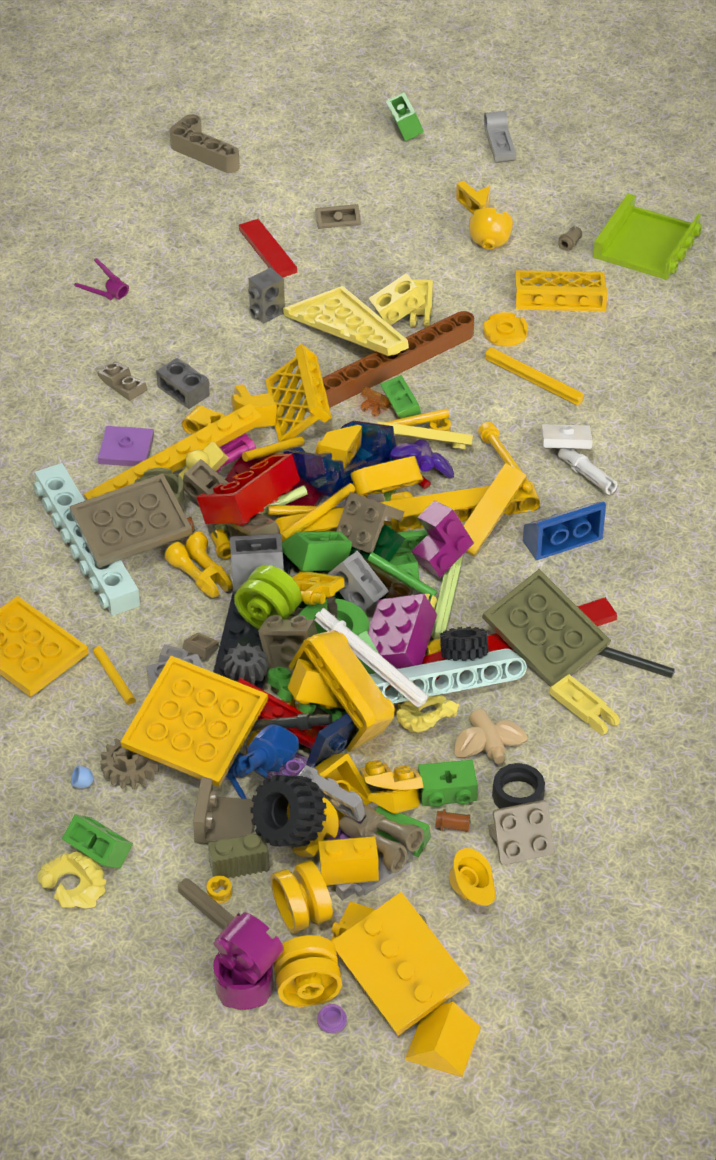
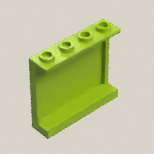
(645, 239)

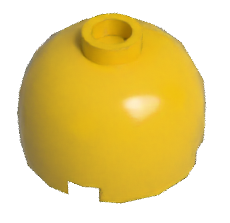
(490, 228)

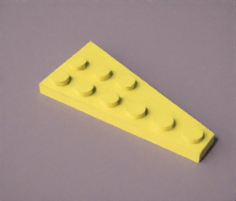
(348, 318)

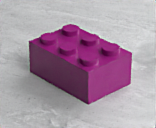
(402, 629)

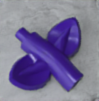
(425, 457)

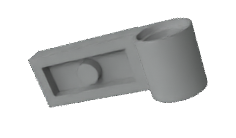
(498, 136)

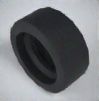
(517, 772)

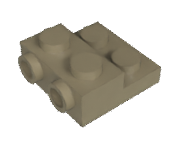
(283, 638)

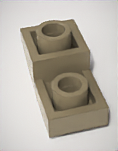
(120, 379)

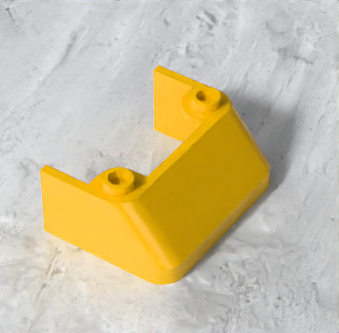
(349, 683)

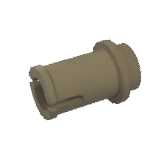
(568, 240)

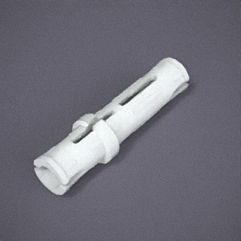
(580, 464)

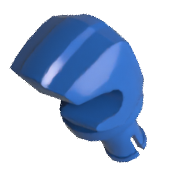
(270, 749)

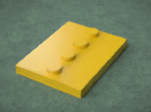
(34, 647)
(400, 963)

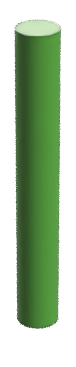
(401, 575)

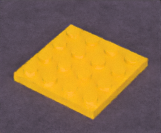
(194, 720)

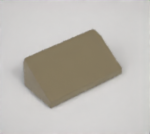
(337, 216)

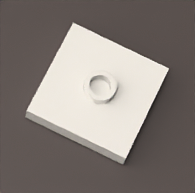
(566, 436)

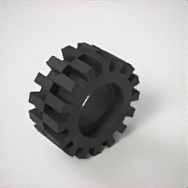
(464, 643)

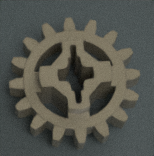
(126, 766)

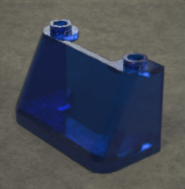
(329, 475)

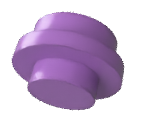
(331, 1018)

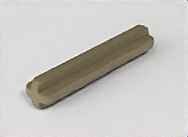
(204, 903)

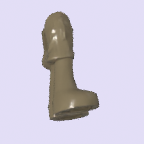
(394, 853)

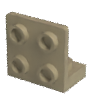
(364, 519)
(220, 816)

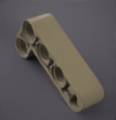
(188, 139)

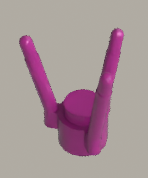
(114, 286)

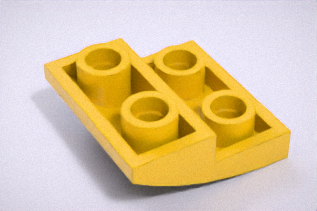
(380, 775)

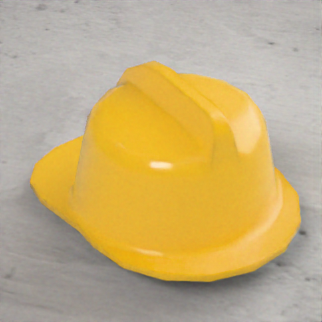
(472, 877)

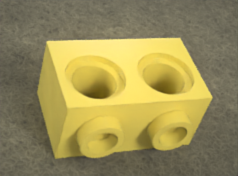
(397, 299)

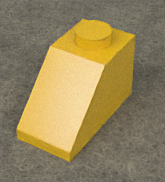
(341, 443)

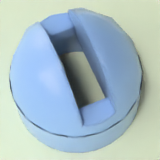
(81, 777)

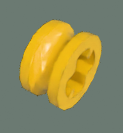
(445, 423)
(214, 884)

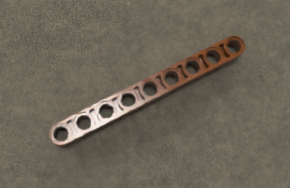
(380, 367)

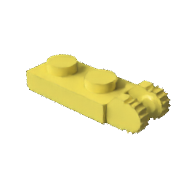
(425, 288)
(584, 704)

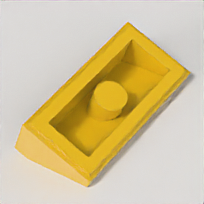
(395, 800)

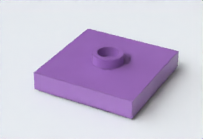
(125, 445)

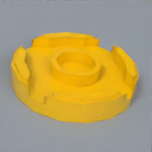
(499, 333)

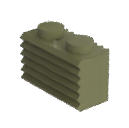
(238, 856)

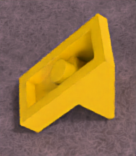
(472, 199)

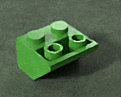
(317, 550)

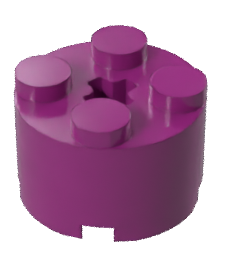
(248, 947)
(237, 992)

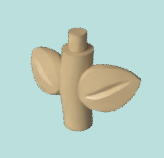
(488, 737)

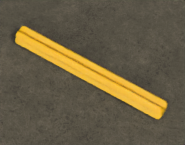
(534, 376)

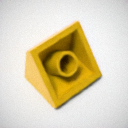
(444, 1040)

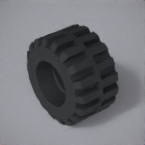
(305, 811)

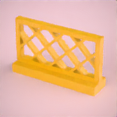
(560, 298)
(311, 386)

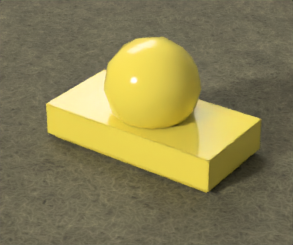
(210, 455)

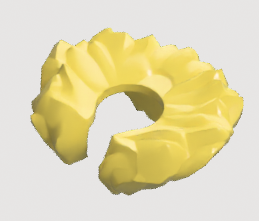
(416, 721)
(81, 865)

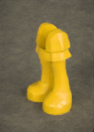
(196, 549)

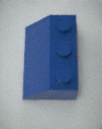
(565, 530)

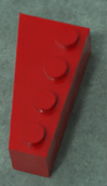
(250, 491)

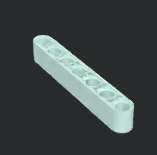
(450, 671)

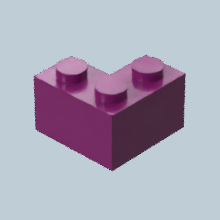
(445, 539)

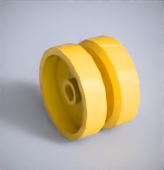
(301, 896)
(307, 971)

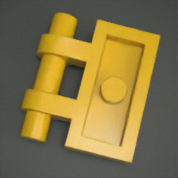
(317, 586)

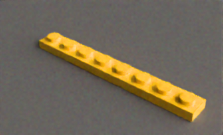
(175, 456)

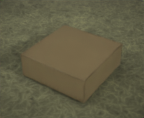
(200, 645)

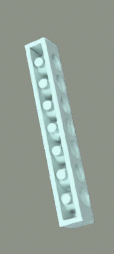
(111, 581)

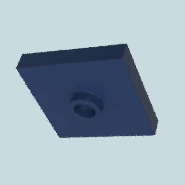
(332, 740)

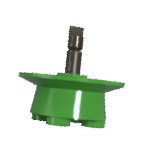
(343, 610)

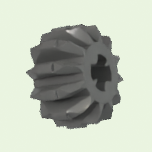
(245, 663)

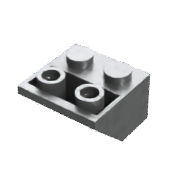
(252, 552)

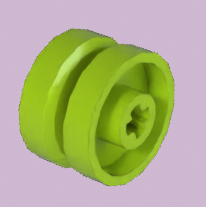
(266, 594)

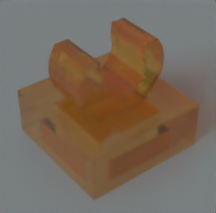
(374, 399)

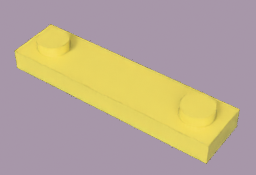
(458, 440)

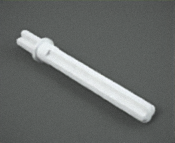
(373, 659)

